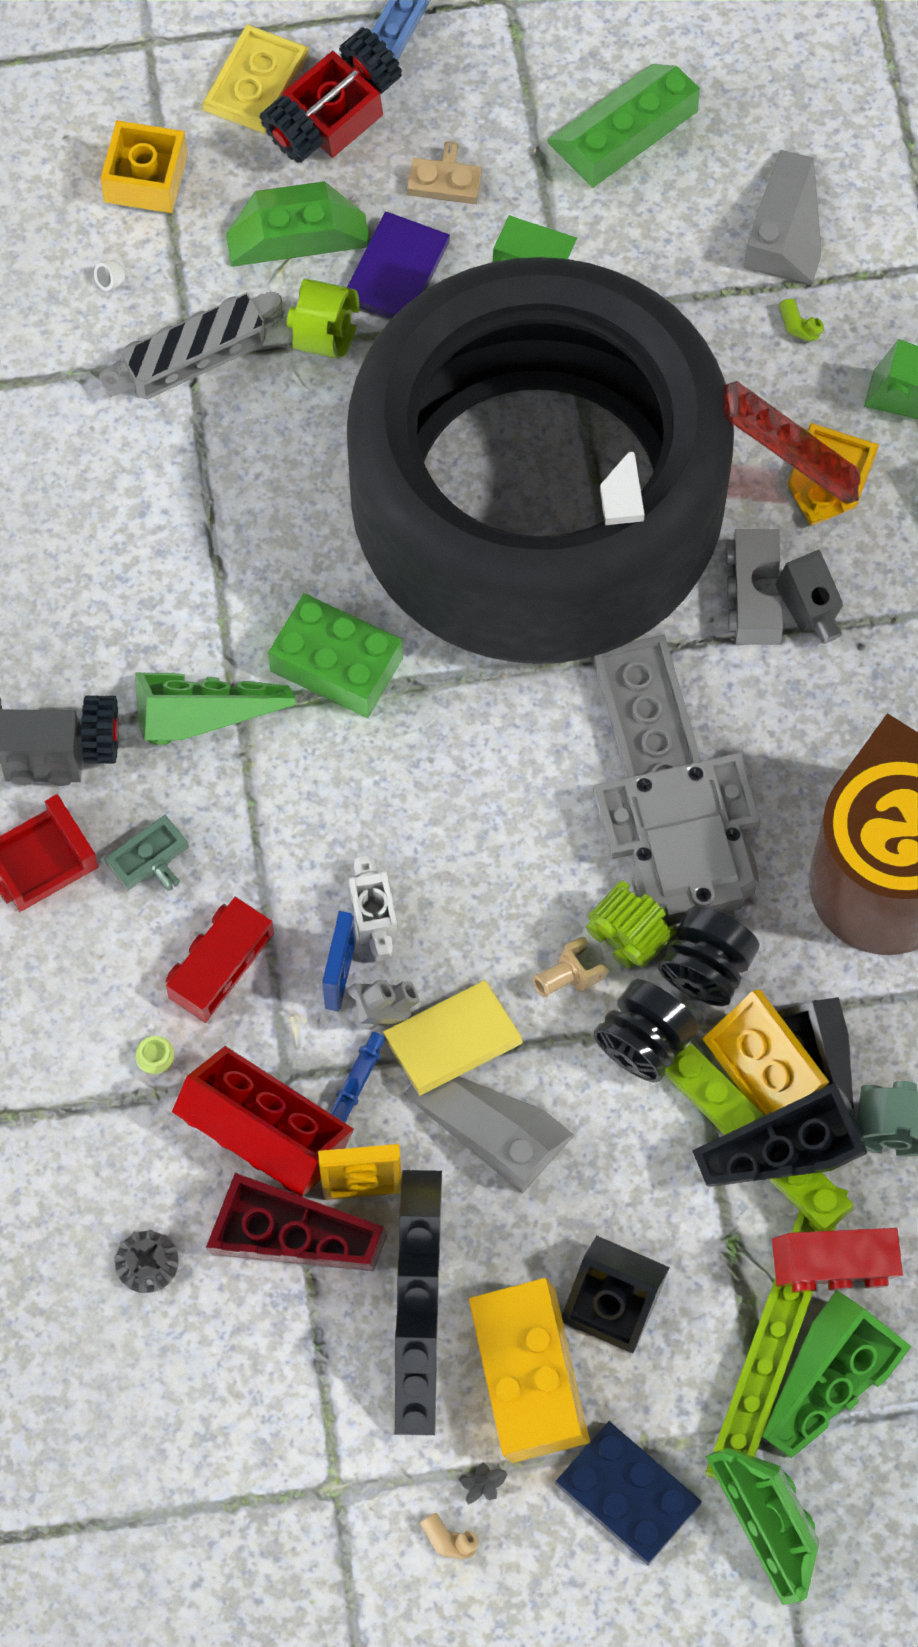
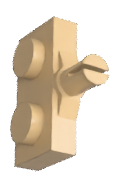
(445, 178)

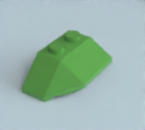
(295, 224)
(771, 1518)

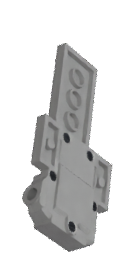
(672, 808)

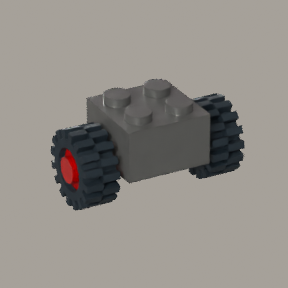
(53, 742)

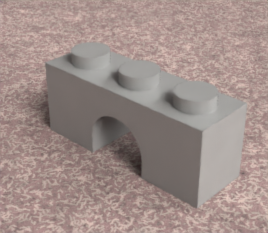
(755, 616)

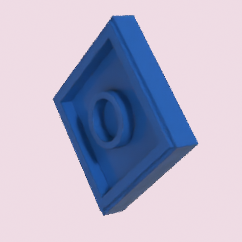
(339, 961)

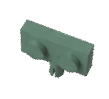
(148, 855)

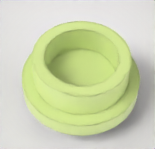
(155, 1055)

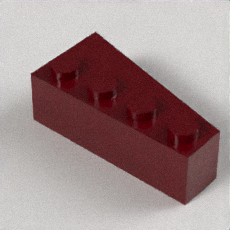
(288, 1228)

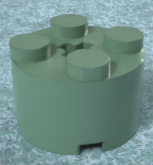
(890, 1117)

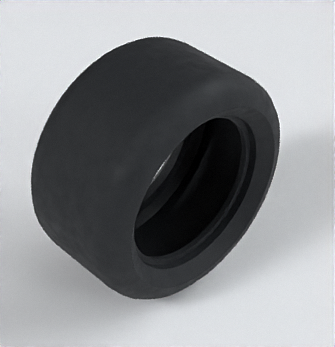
(551, 330)

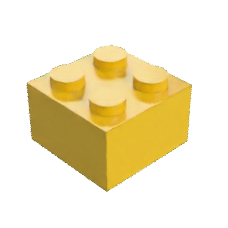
(144, 166)

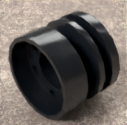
(708, 956)
(645, 1030)

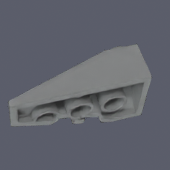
(786, 226)
(497, 1128)

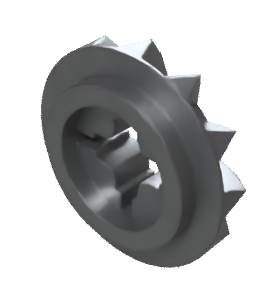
(146, 1279)

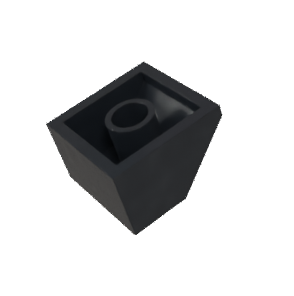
(614, 1294)

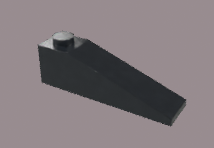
(825, 1037)

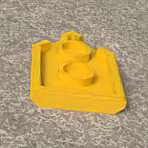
(814, 500)

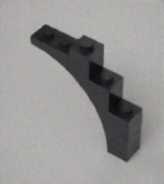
(417, 1302)

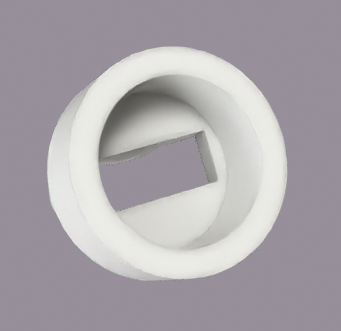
(109, 274)

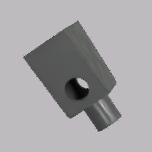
(811, 595)

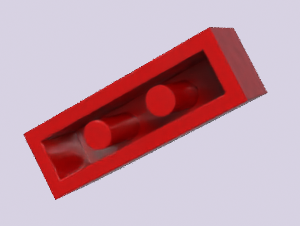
(219, 958)
(837, 1259)

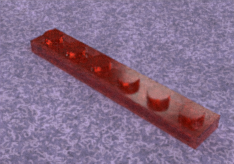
(791, 442)

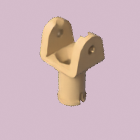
(569, 971)

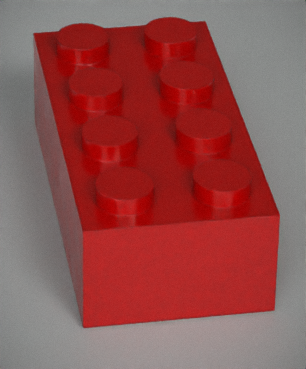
(260, 1119)

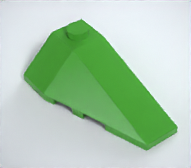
(183, 709)
(836, 1364)

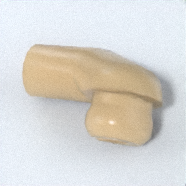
(449, 1543)

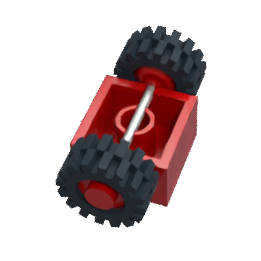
(333, 99)

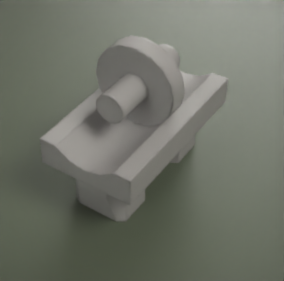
(382, 1003)

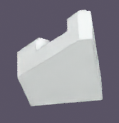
(622, 493)

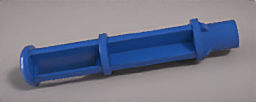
(358, 1076)

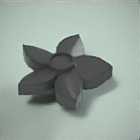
(484, 1483)

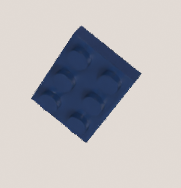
(628, 1493)

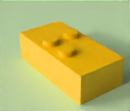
(529, 1370)

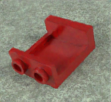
(43, 856)

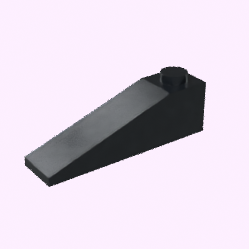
(794, 1140)

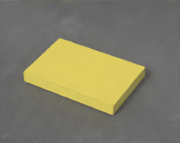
(254, 76)
(452, 1037)

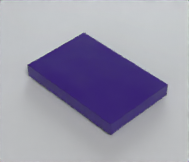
(397, 264)

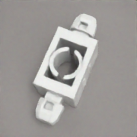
(373, 884)

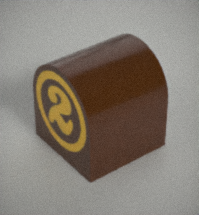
(868, 846)

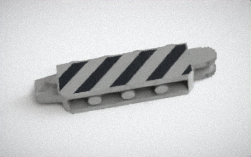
(193, 346)

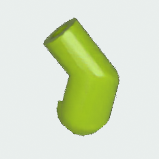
(797, 326)

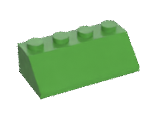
(627, 122)

